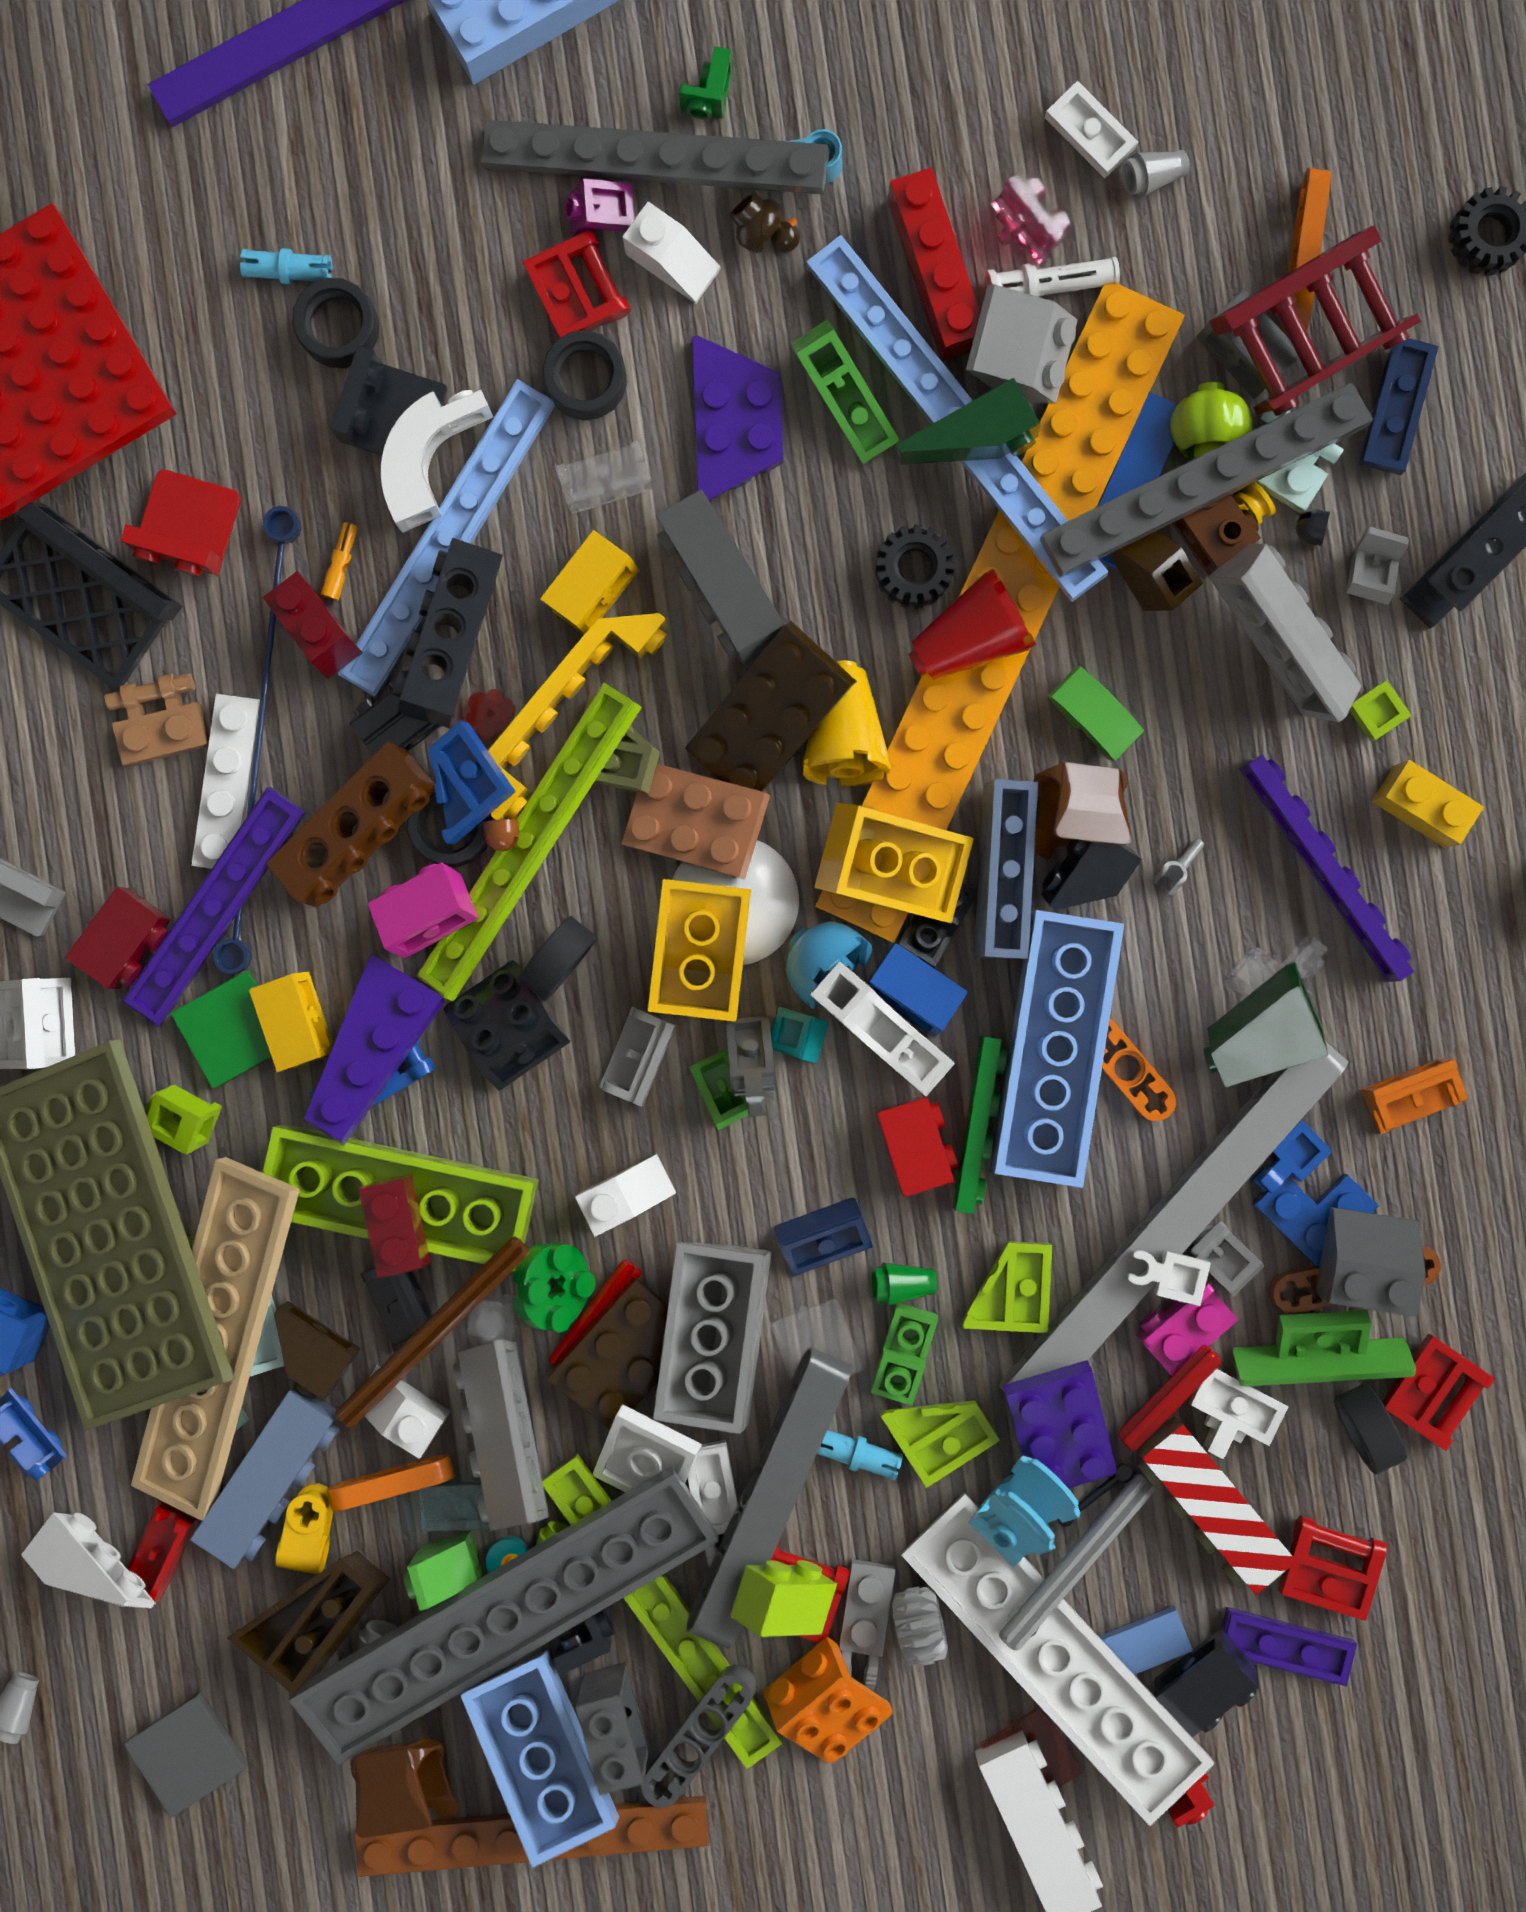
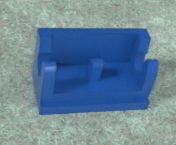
(916, 990)

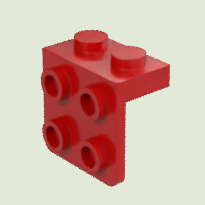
(185, 524)

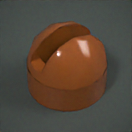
(501, 834)

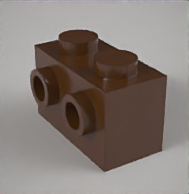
(1217, 532)

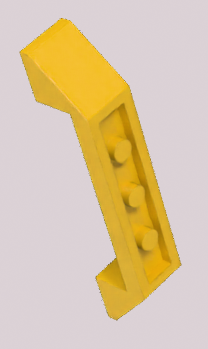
(635, 632)

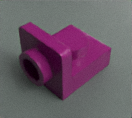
(599, 206)

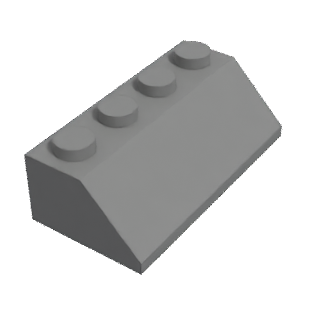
(1287, 632)
(712, 1336)
(502, 1435)

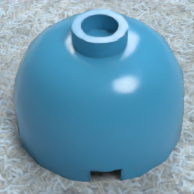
(818, 951)

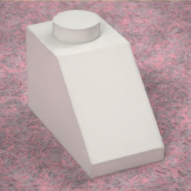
(670, 252)
(625, 1194)
(408, 1418)

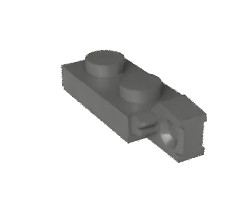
(751, 1061)

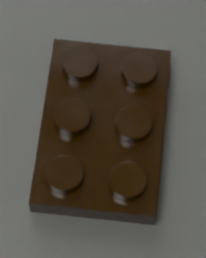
(615, 1355)

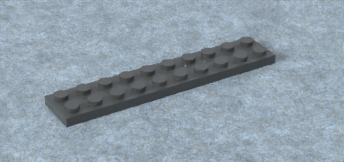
(504, 1615)

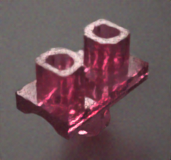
(1027, 220)

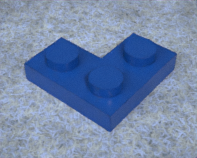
(1306, 1221)

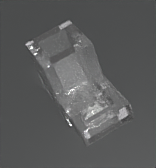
(1258, 966)

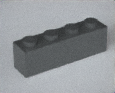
(721, 577)

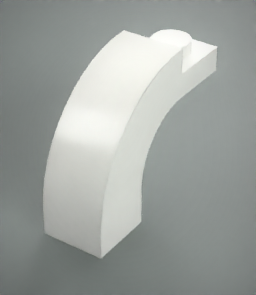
(412, 446)
(882, 1028)

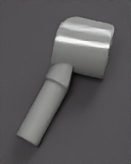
(1177, 869)

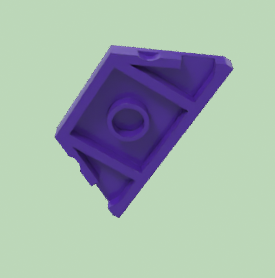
(734, 418)

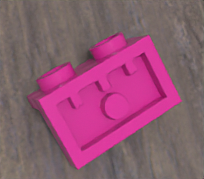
(1184, 1327)

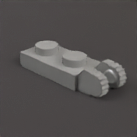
(866, 1615)

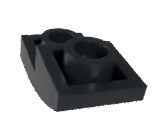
(929, 937)

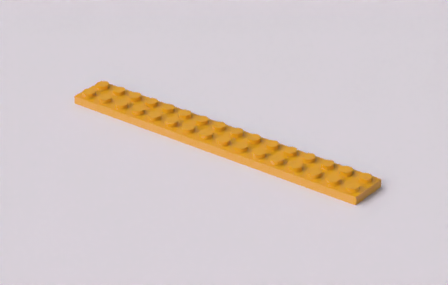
(1072, 463)

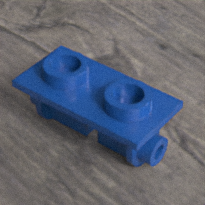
(38, 1447)

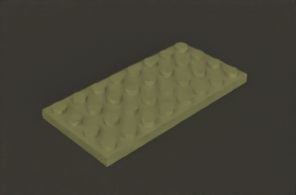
(106, 1238)

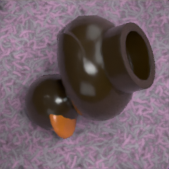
(759, 221)

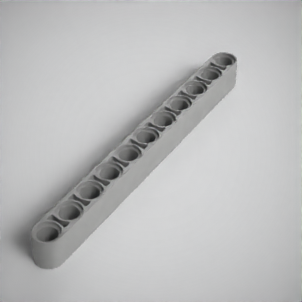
(1181, 1214)

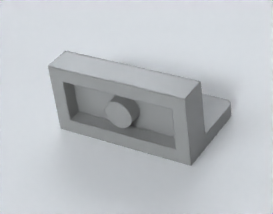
(27, 899)

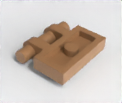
(159, 733)

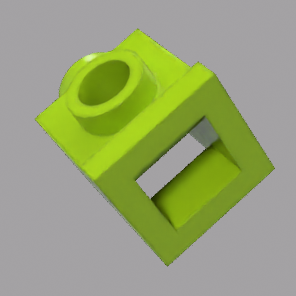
(181, 1119)

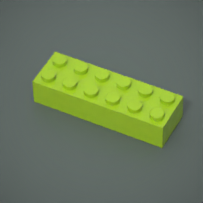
(462, 1206)

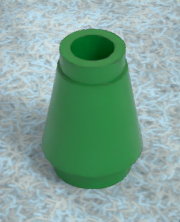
(901, 1283)

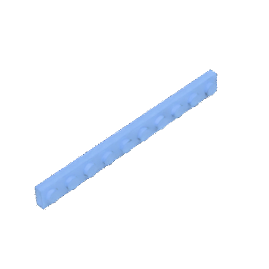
(938, 395)

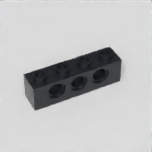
(477, 572)

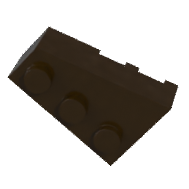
(310, 1624)

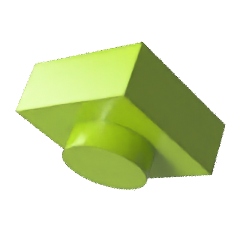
(1379, 711)

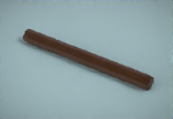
(432, 1332)

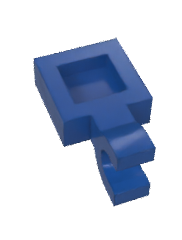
(1294, 1156)

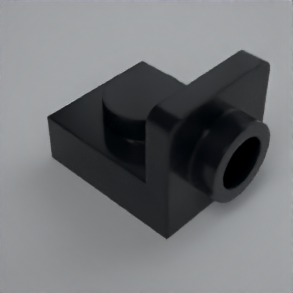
(583, 1647)

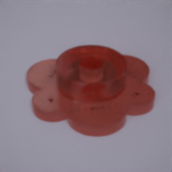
(481, 704)

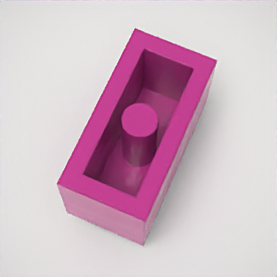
(422, 910)

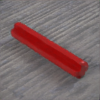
(614, 1284)
(1169, 1397)

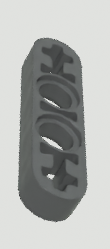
(697, 1735)

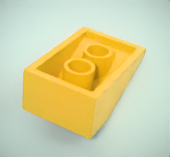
(893, 862)
(699, 950)

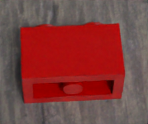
(916, 1145)

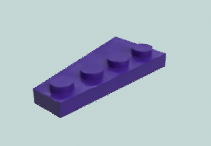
(374, 1040)

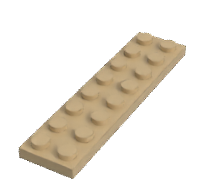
(238, 1263)

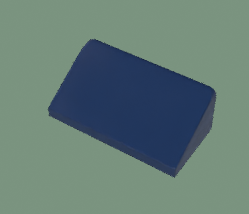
(823, 1236)

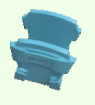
(1021, 1507)

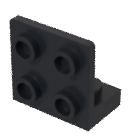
(376, 399)
(504, 1026)

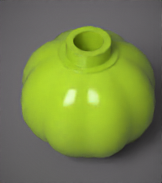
(1209, 420)

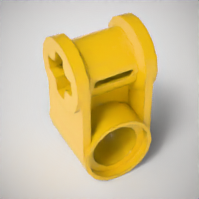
(304, 1535)

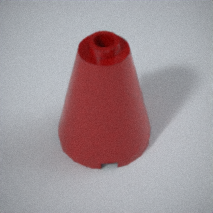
(972, 631)

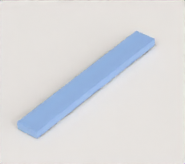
(462, 517)

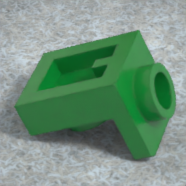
(714, 85)

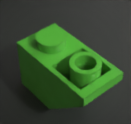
(442, 1569)

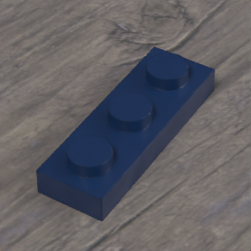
(1398, 406)

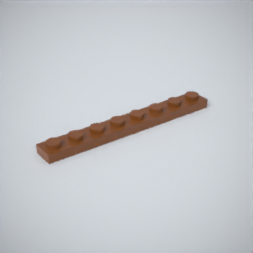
(495, 1841)

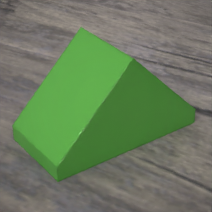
(715, 1086)

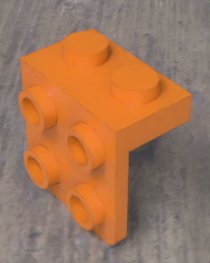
(823, 1705)

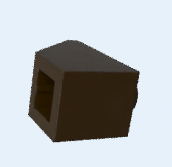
(1157, 572)

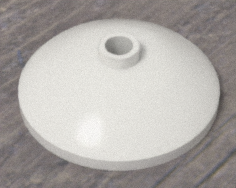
(772, 899)

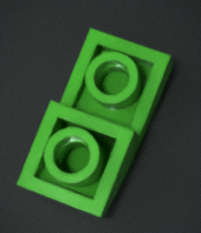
(1096, 712)
(904, 1353)

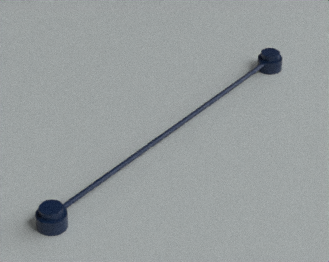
(282, 527)

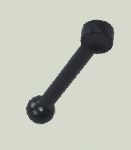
(1124, 1474)

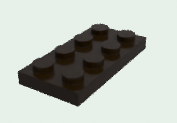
(771, 711)

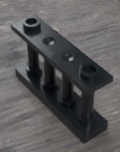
(1472, 559)

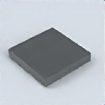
(186, 1754)

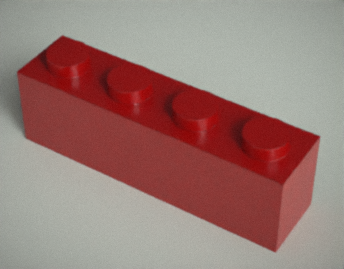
(935, 262)

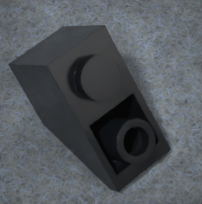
(1089, 873)

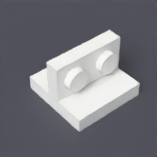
(35, 1023)

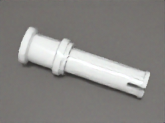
(1028, 277)

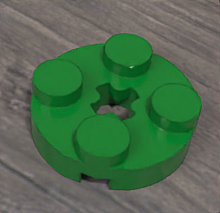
(571, 1288)

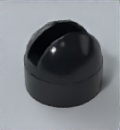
(1312, 526)

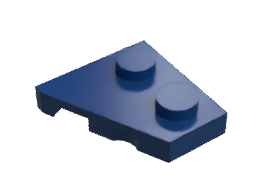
(466, 780)

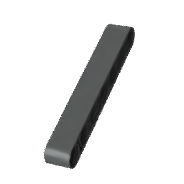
(770, 1491)

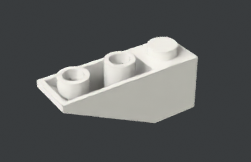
(76, 1559)

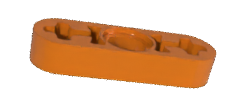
(1156, 1086)
(391, 1482)

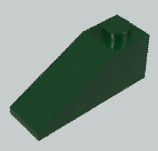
(980, 430)

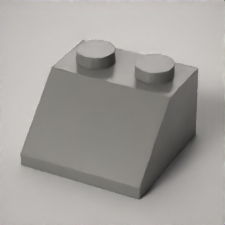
(1023, 341)

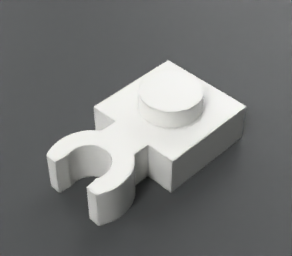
(1177, 1276)

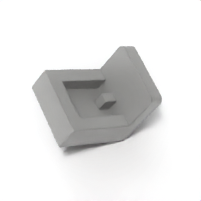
(1376, 565)
(1230, 1260)

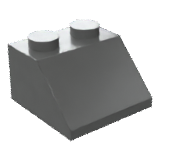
(1372, 1262)

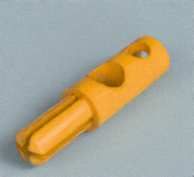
(340, 561)

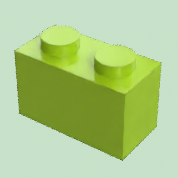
(783, 1599)

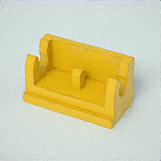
(590, 582)
(292, 1021)

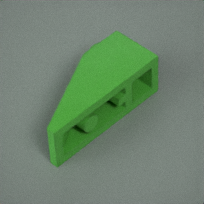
(845, 391)

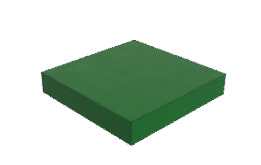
(224, 1030)

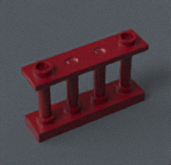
(1279, 299)

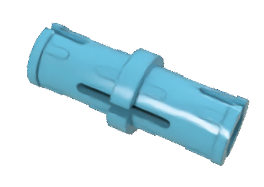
(285, 266)
(860, 1454)

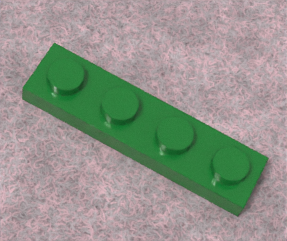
(976, 1144)

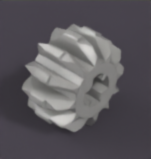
(919, 1626)

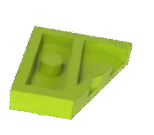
(1015, 1291)
(940, 1436)

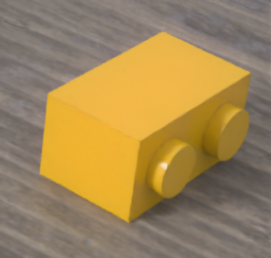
(1427, 804)

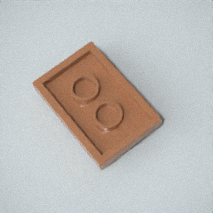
(697, 821)

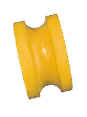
(1256, 502)

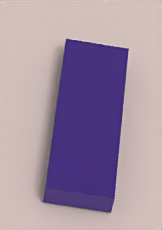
(1291, 1646)

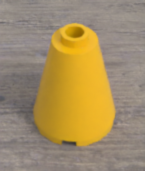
(849, 739)

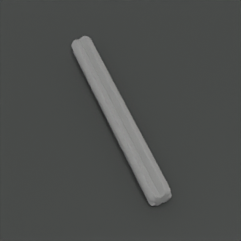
(1076, 1562)

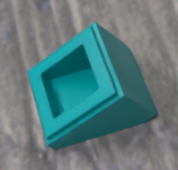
(798, 1034)

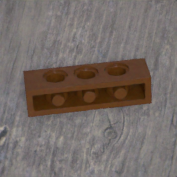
(330, 829)

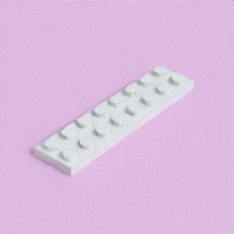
(1062, 1666)

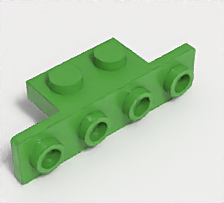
(1323, 1350)

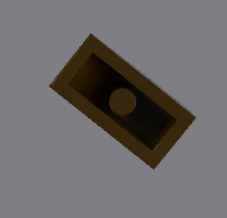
(312, 1351)

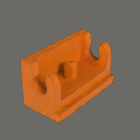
(1414, 1094)

